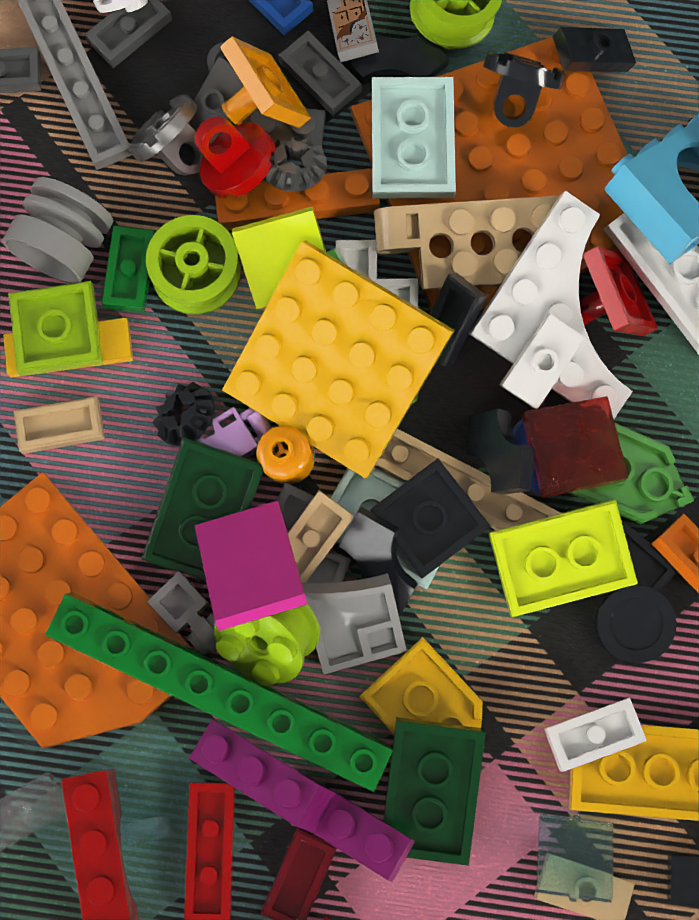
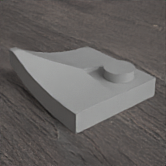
(355, 622)

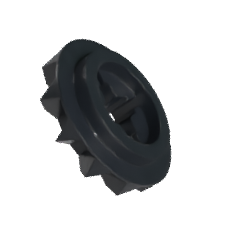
(194, 419)

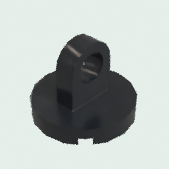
(522, 78)

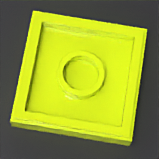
(269, 247)

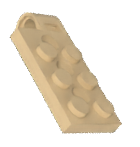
(412, 226)

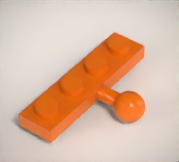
(331, 197)

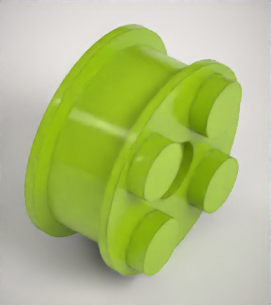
(454, 22)
(196, 287)
(271, 646)

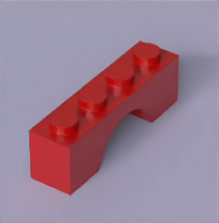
(95, 840)

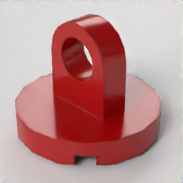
(236, 157)

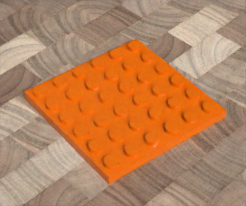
(562, 148)

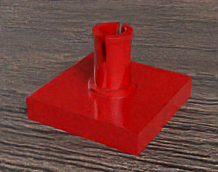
(616, 294)

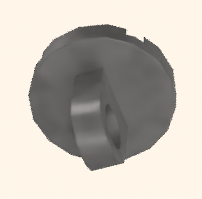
(165, 135)

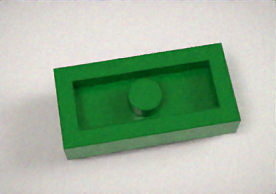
(126, 272)

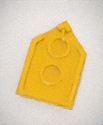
(423, 689)

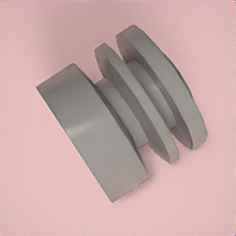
(58, 230)

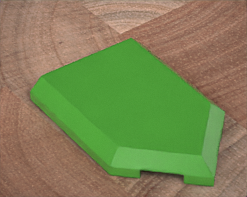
(652, 481)

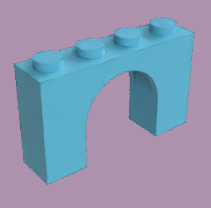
(654, 195)

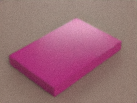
(249, 565)

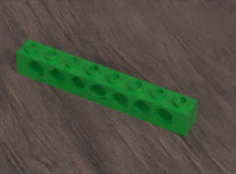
(219, 690)

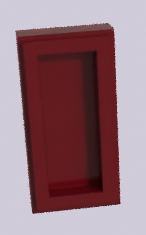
(299, 877)

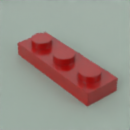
(209, 851)

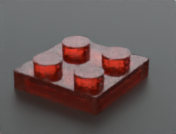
(575, 446)

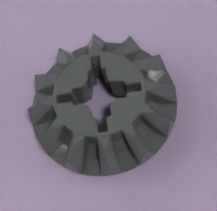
(288, 175)

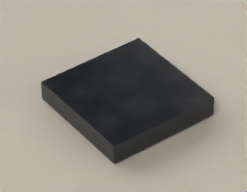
(431, 517)

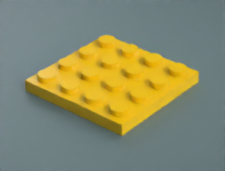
(337, 358)

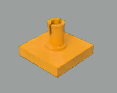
(263, 87)

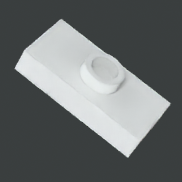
(542, 361)
(595, 734)

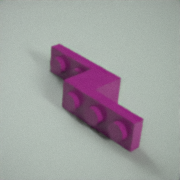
(302, 800)

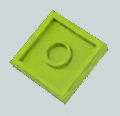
(55, 328)

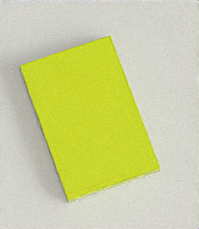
(563, 558)

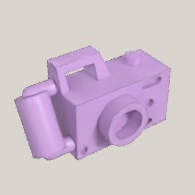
(236, 436)

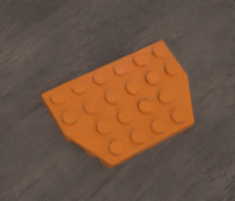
(44, 682)

